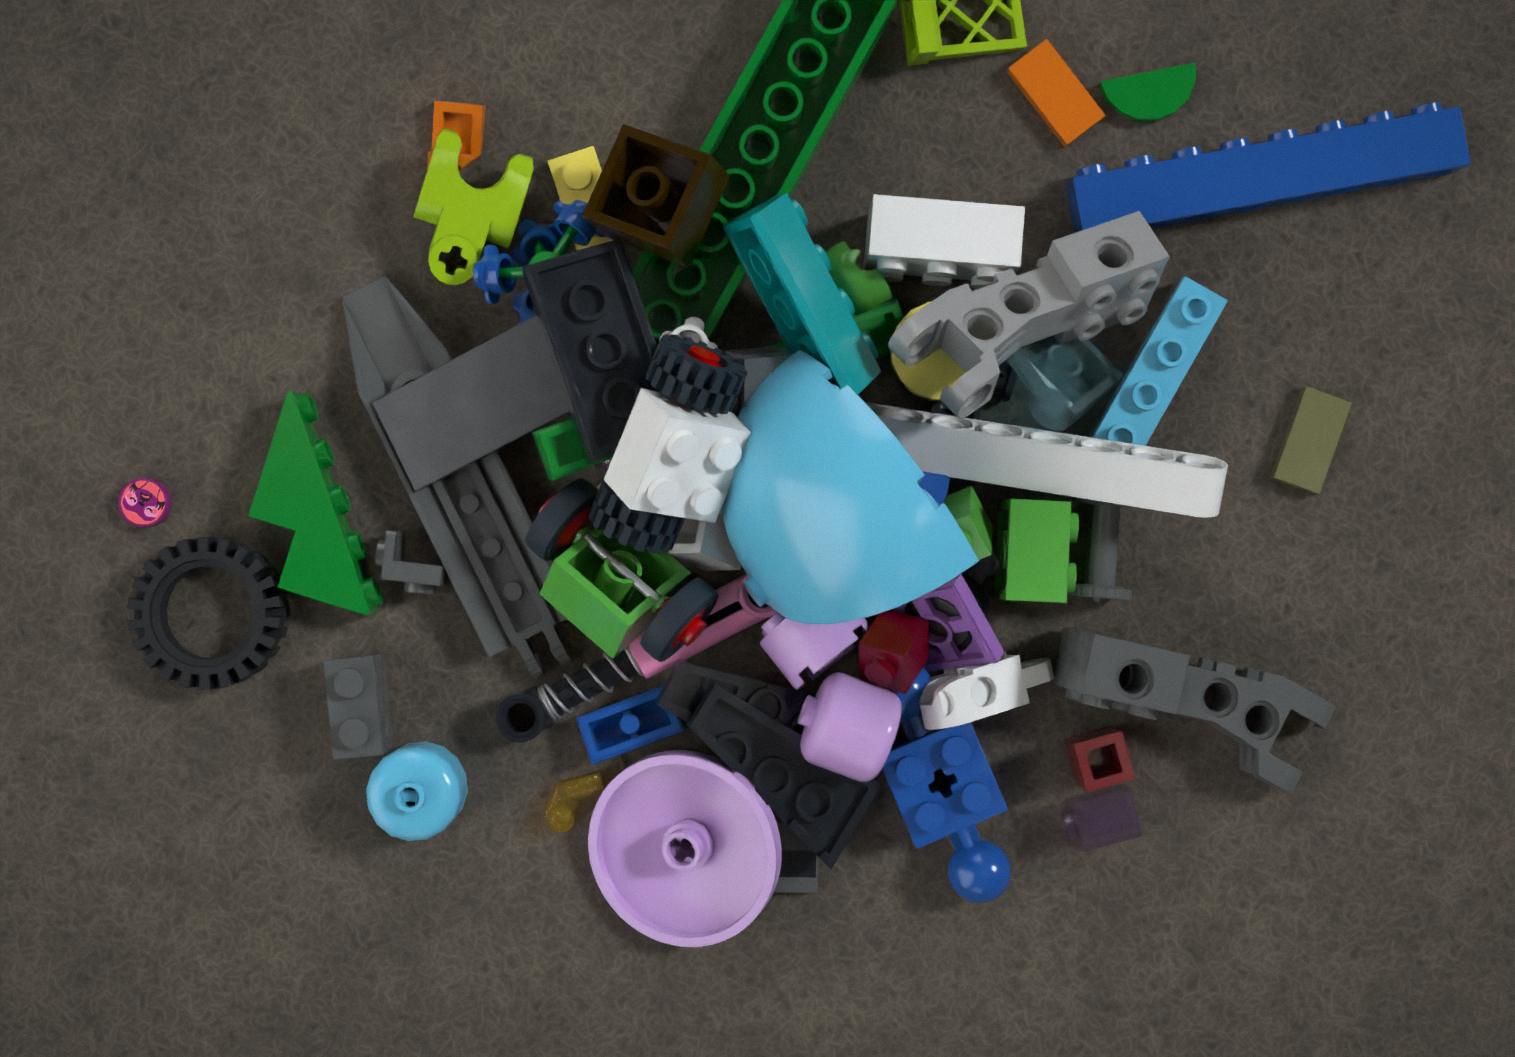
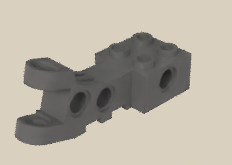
(1152, 679)

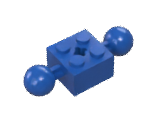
(977, 867)

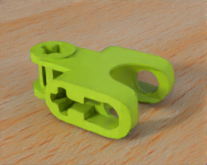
(465, 213)

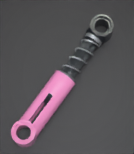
(552, 701)

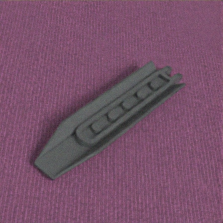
(470, 515)

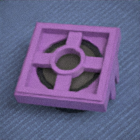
(956, 624)

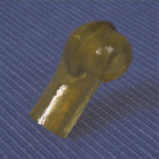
(567, 798)

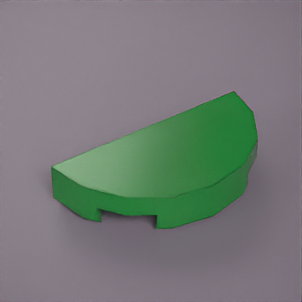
(1150, 94)

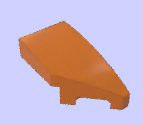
(468, 123)

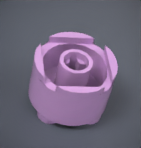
(808, 647)

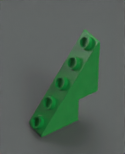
(301, 496)

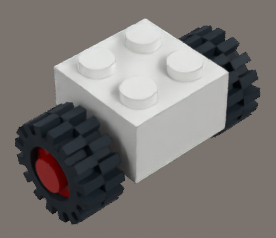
(674, 448)

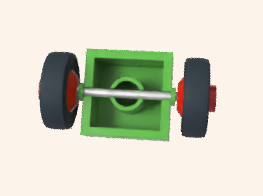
(610, 586)

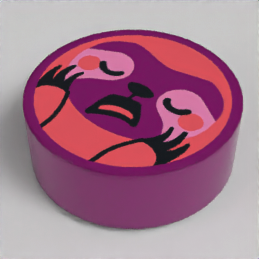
(145, 502)

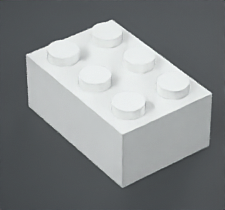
(942, 239)

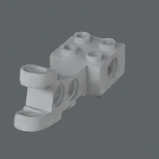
(1076, 292)

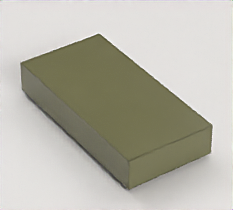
(1311, 440)

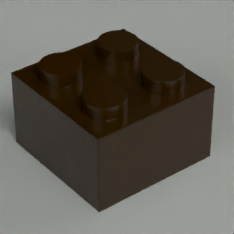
(656, 195)

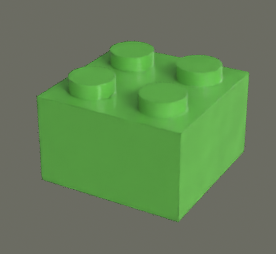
(1035, 550)

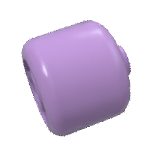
(849, 726)

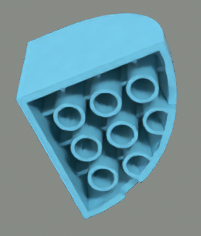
(833, 505)

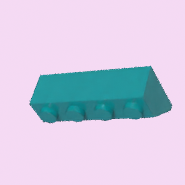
(800, 292)

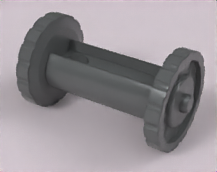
(1101, 553)

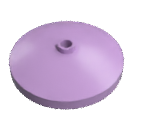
(659, 879)

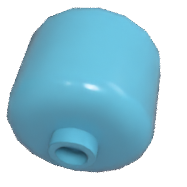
(437, 796)

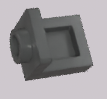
(417, 576)

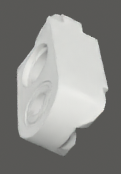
(981, 690)

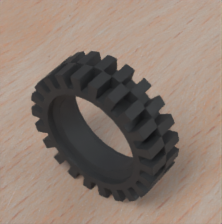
(152, 619)

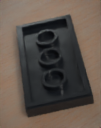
(594, 338)
(473, 405)

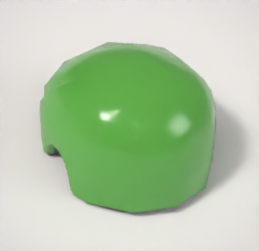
(863, 287)

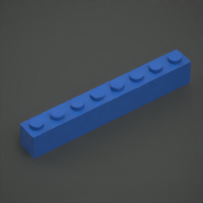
(1275, 171)

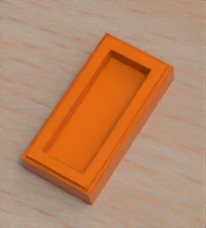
(1055, 93)

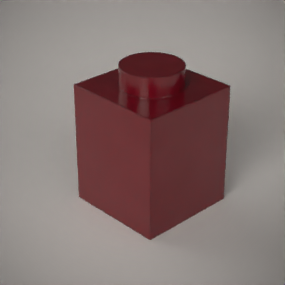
(894, 650)
(1099, 758)

